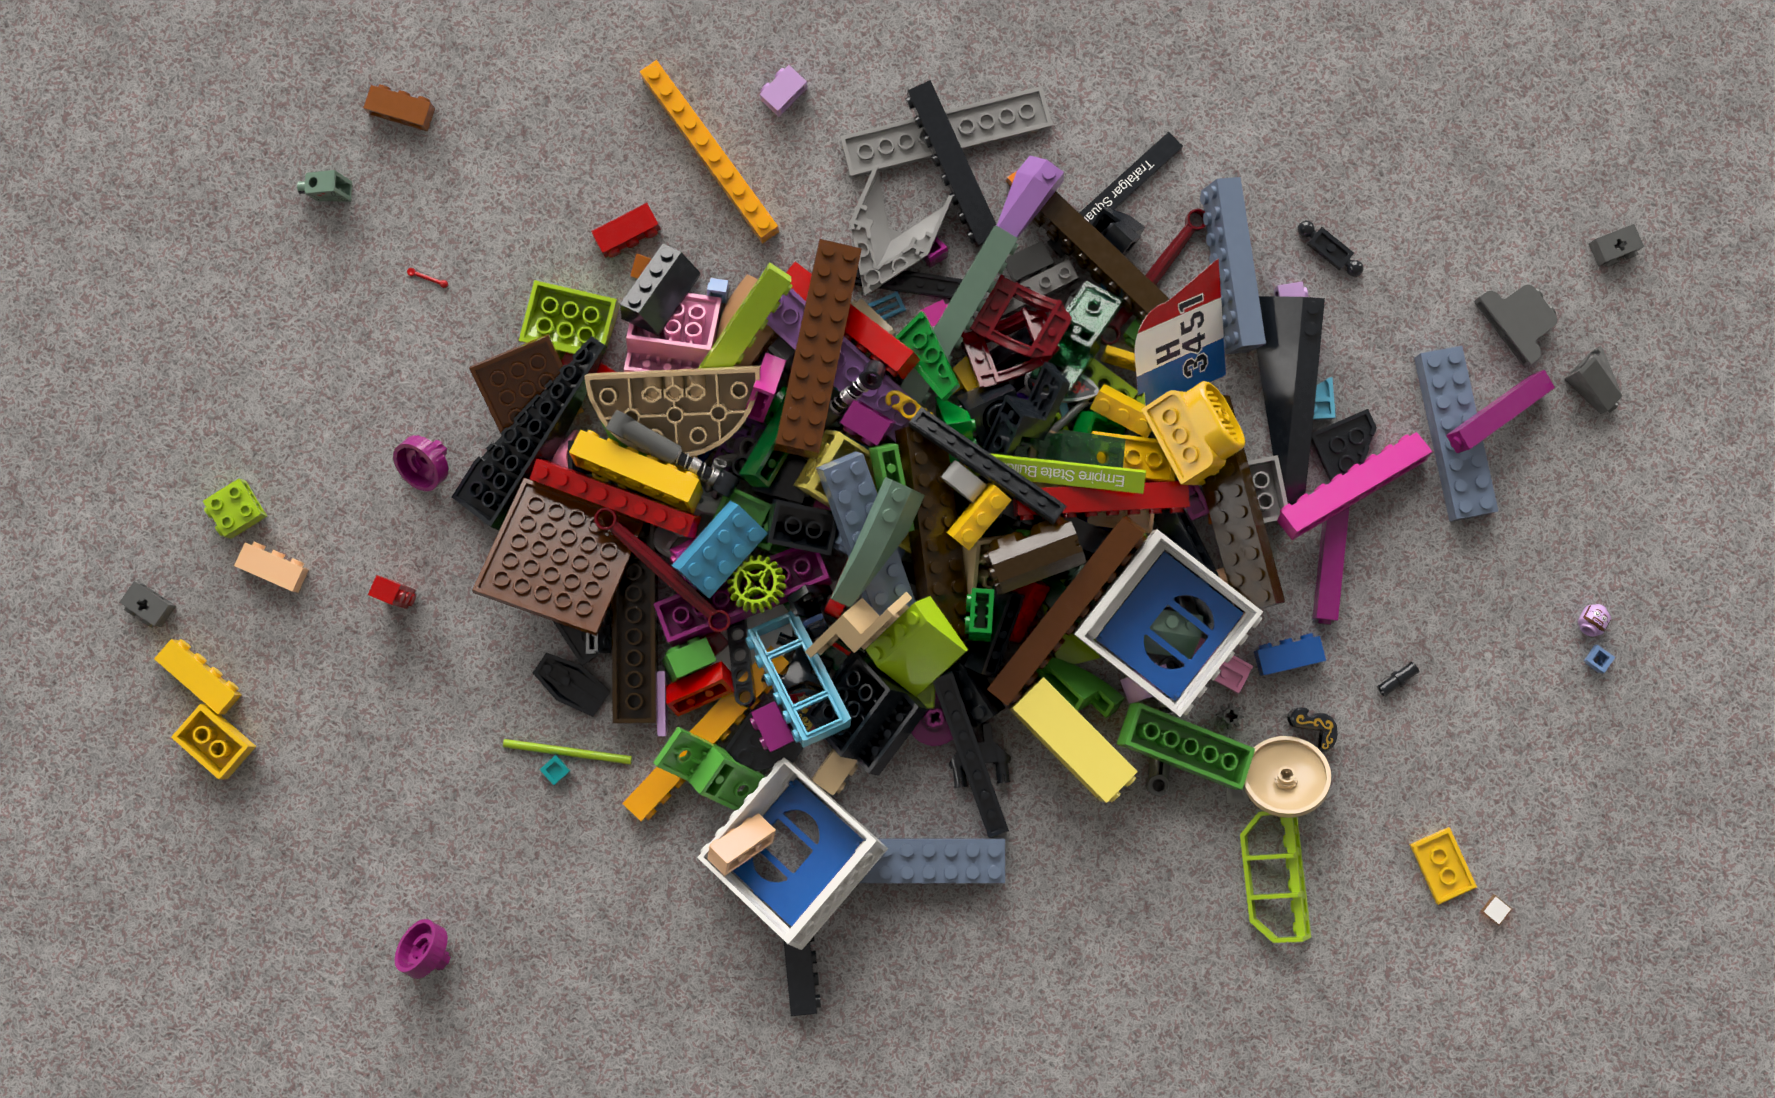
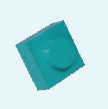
(555, 770)

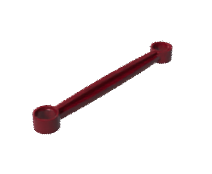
(1158, 269)
(662, 569)

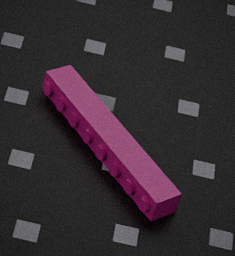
(1354, 485)

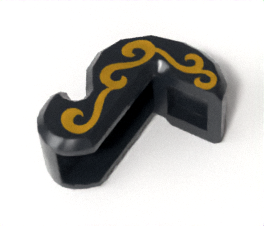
(1318, 721)

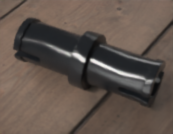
(1398, 679)

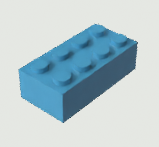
(719, 549)

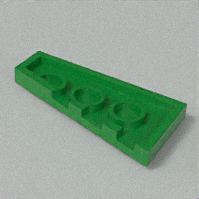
(933, 362)

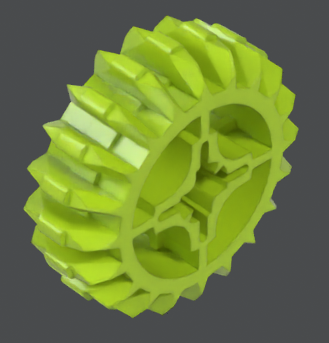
(762, 577)

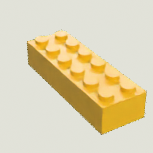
(636, 471)

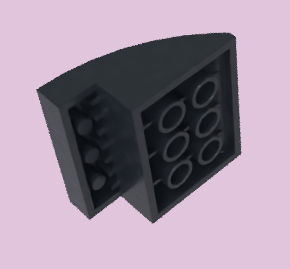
(879, 712)

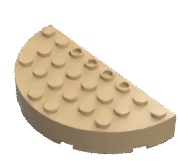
(684, 405)

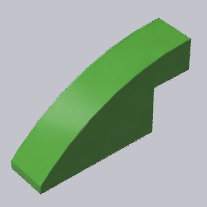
(1081, 687)

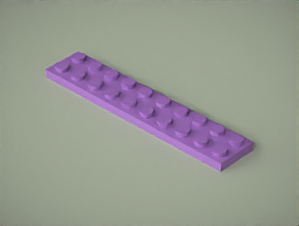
(851, 362)

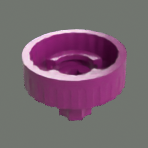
(426, 468)
(933, 736)
(422, 949)

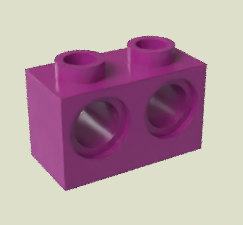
(1198, 504)

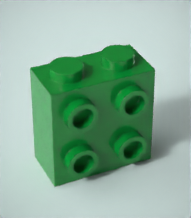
(979, 622)

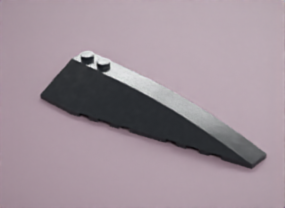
(1289, 381)
(535, 434)

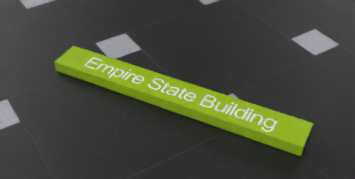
(1076, 474)

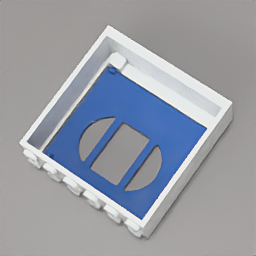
(1155, 591)
(824, 877)

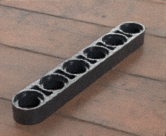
(744, 665)

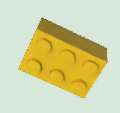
(213, 742)

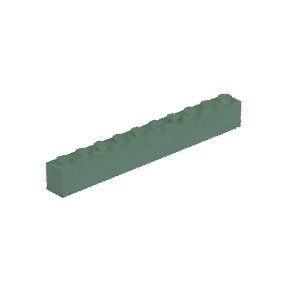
(965, 302)

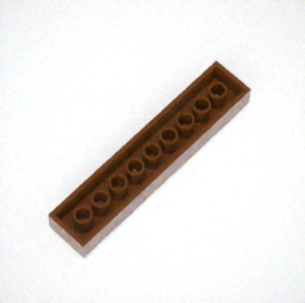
(818, 349)
(1067, 609)

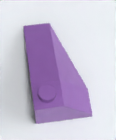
(1029, 192)

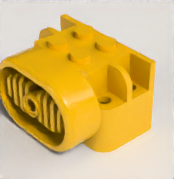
(1195, 431)

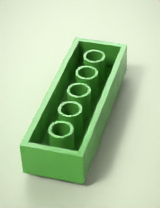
(1186, 746)

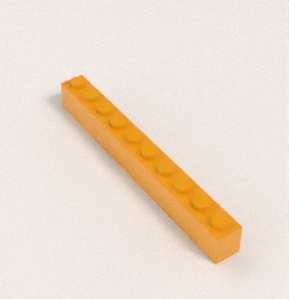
(709, 151)
(711, 727)

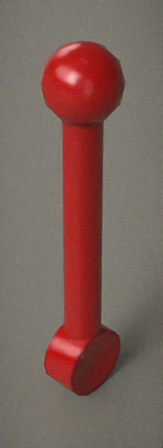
(412, 272)

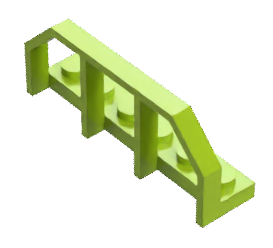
(1296, 882)

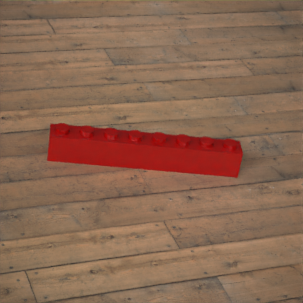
(865, 332)
(615, 498)
(1094, 501)

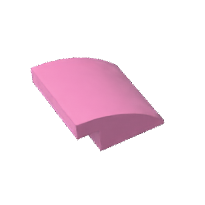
(682, 341)

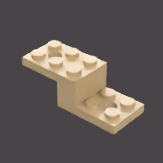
(859, 626)

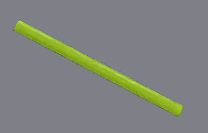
(566, 751)

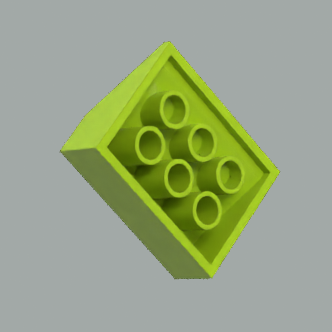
(568, 316)
(917, 647)

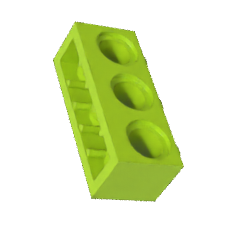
(1101, 373)

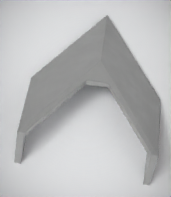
(885, 250)

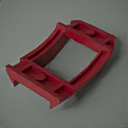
(997, 304)
(980, 357)

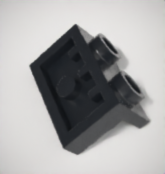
(807, 599)

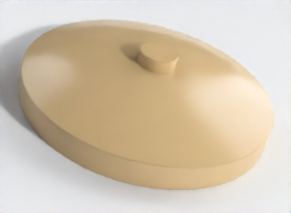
(1287, 777)

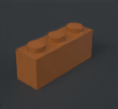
(399, 107)

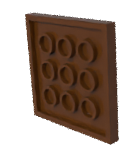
(516, 377)

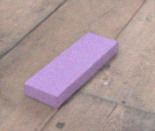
(662, 707)

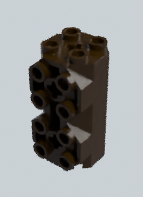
(1024, 559)

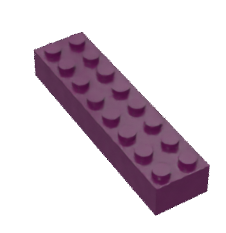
(684, 622)

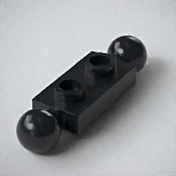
(1330, 248)

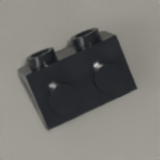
(603, 641)

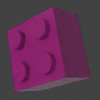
(867, 422)
(772, 727)

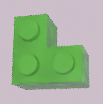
(688, 659)

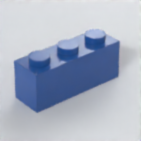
(1289, 654)

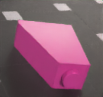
(769, 377)

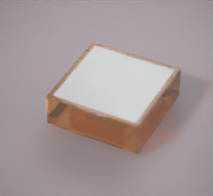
(1496, 910)

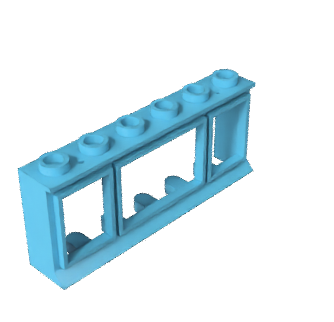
(781, 696)

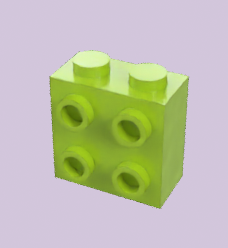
(234, 509)

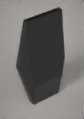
(571, 684)

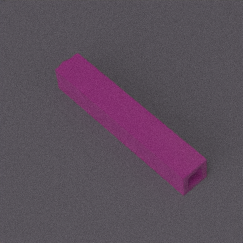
(1500, 411)
(1330, 568)

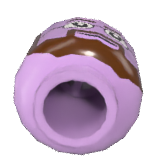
(1594, 620)

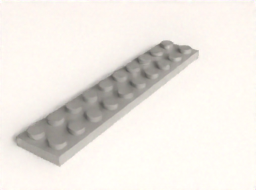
(972, 123)

